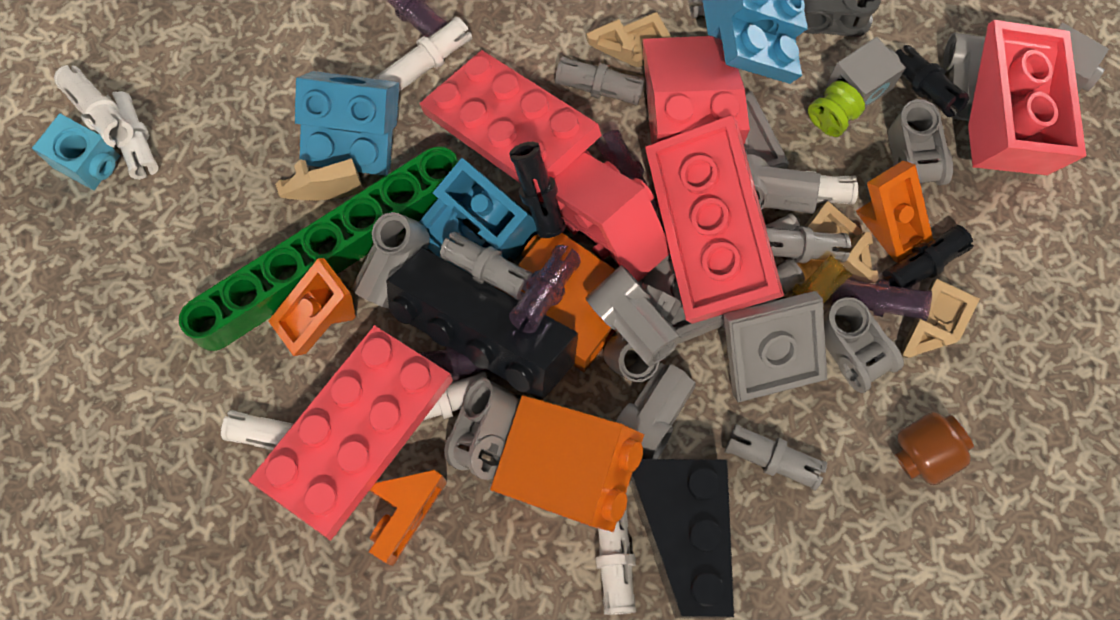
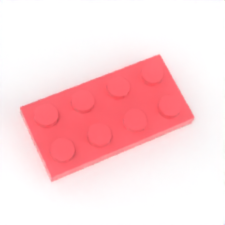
(499, 109)
(713, 221)
(351, 432)

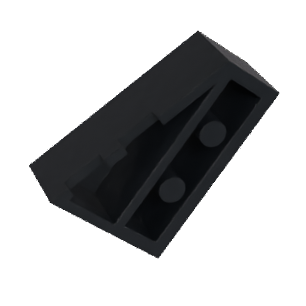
(689, 532)

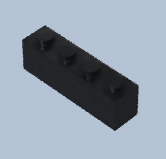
(477, 324)

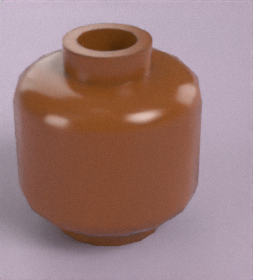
(934, 448)

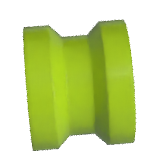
(836, 108)

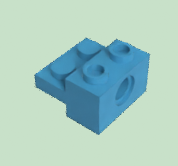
(759, 35)
(346, 120)
(474, 197)

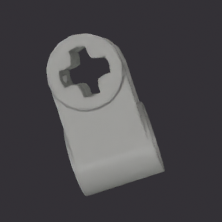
(923, 147)
(860, 346)
(482, 426)

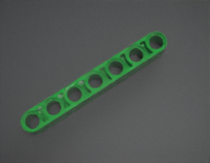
(302, 252)

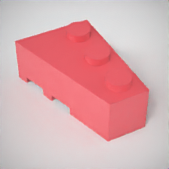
(611, 213)

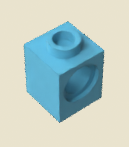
(66, 141)

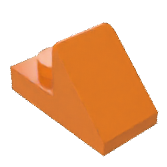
(897, 211)
(312, 308)
(412, 499)

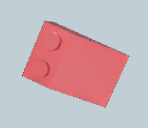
(690, 86)
(1026, 101)

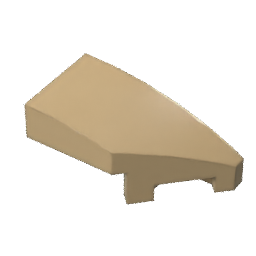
(626, 41)
(322, 183)
(831, 220)
(946, 321)

